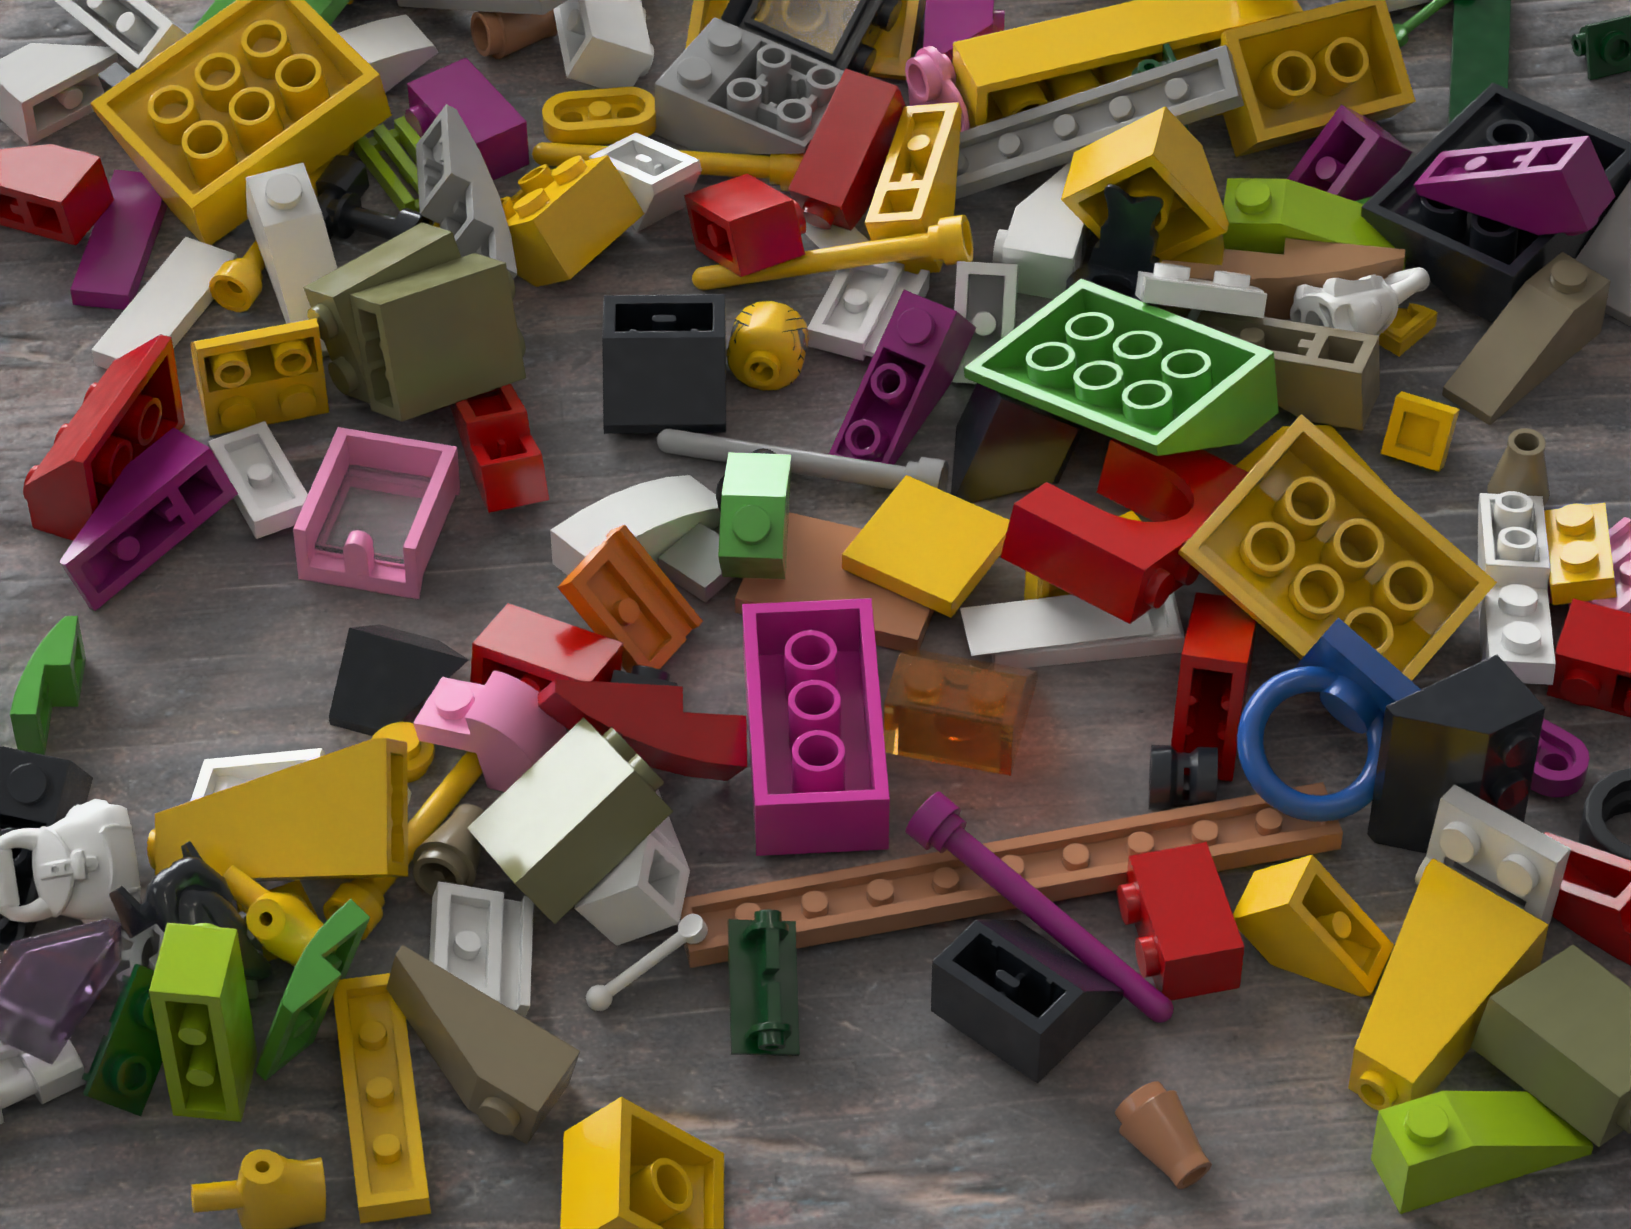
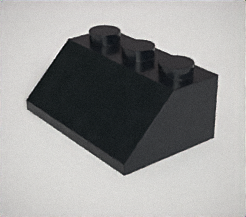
(1460, 731)

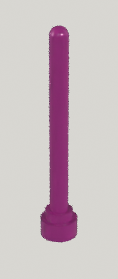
(941, 827)

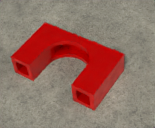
(1113, 559)

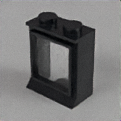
(826, 30)

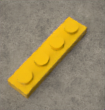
(380, 1101)

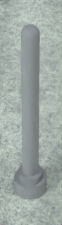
(809, 463)

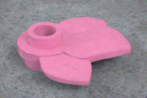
(933, 80)

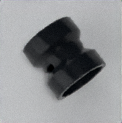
(1167, 777)

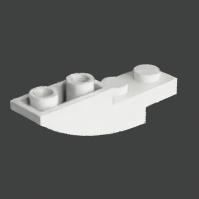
(1517, 609)

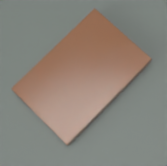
(817, 575)

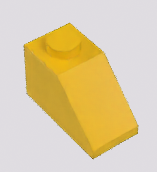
(1312, 926)

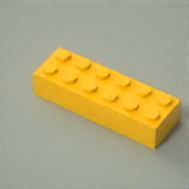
(1089, 49)

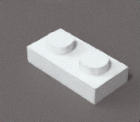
(264, 479)

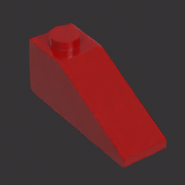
(52, 191)

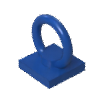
(1354, 689)

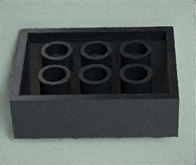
(1468, 255)

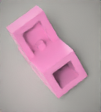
(492, 720)

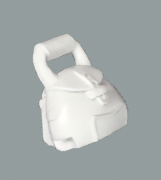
(1359, 304)
(73, 865)

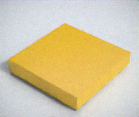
(927, 546)

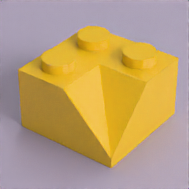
(1156, 160)

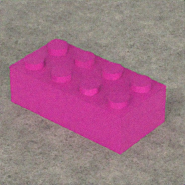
(815, 727)

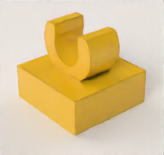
(1420, 431)

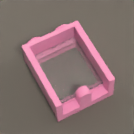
(375, 512)

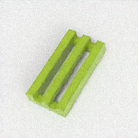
(368, 152)

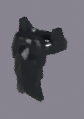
(1125, 243)
(189, 895)

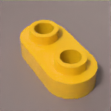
(598, 115)

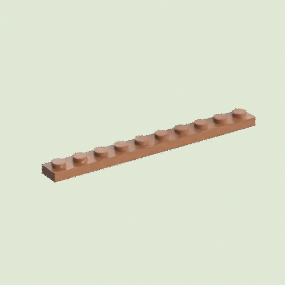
(1056, 862)

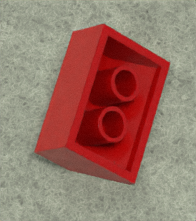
(115, 424)

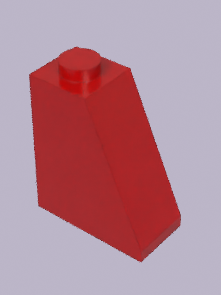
(847, 152)
(1213, 679)

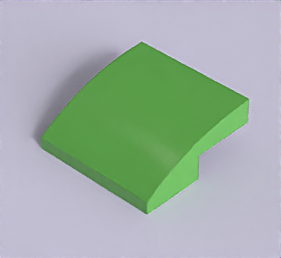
(312, 987)

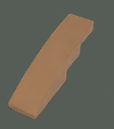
(1301, 264)

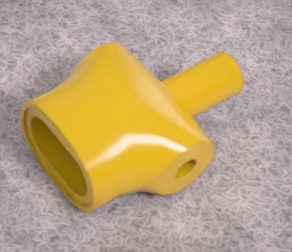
(275, 919)
(268, 1192)

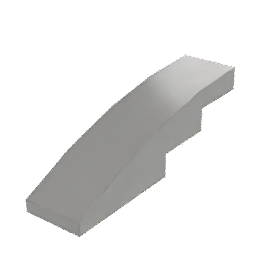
(460, 191)

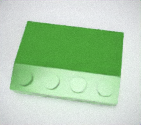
(1133, 372)

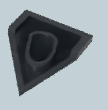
(1008, 446)
(387, 676)

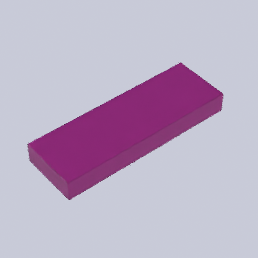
(119, 244)

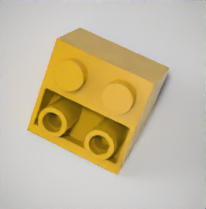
(567, 217)
(260, 376)

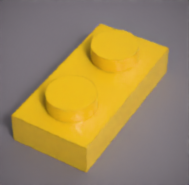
(1579, 553)

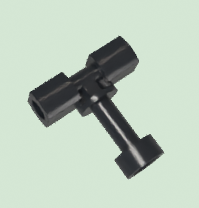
(340, 203)

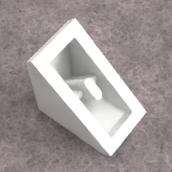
(654, 175)

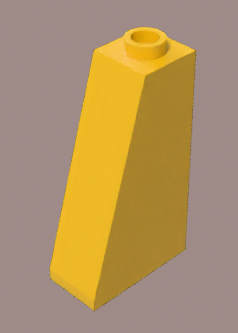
(305, 822)
(1444, 968)

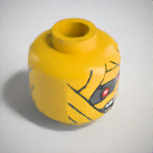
(767, 339)

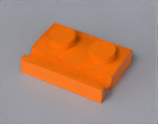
(630, 600)

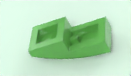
(48, 681)

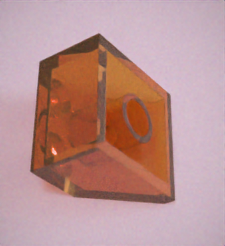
(957, 710)

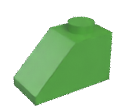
(755, 515)

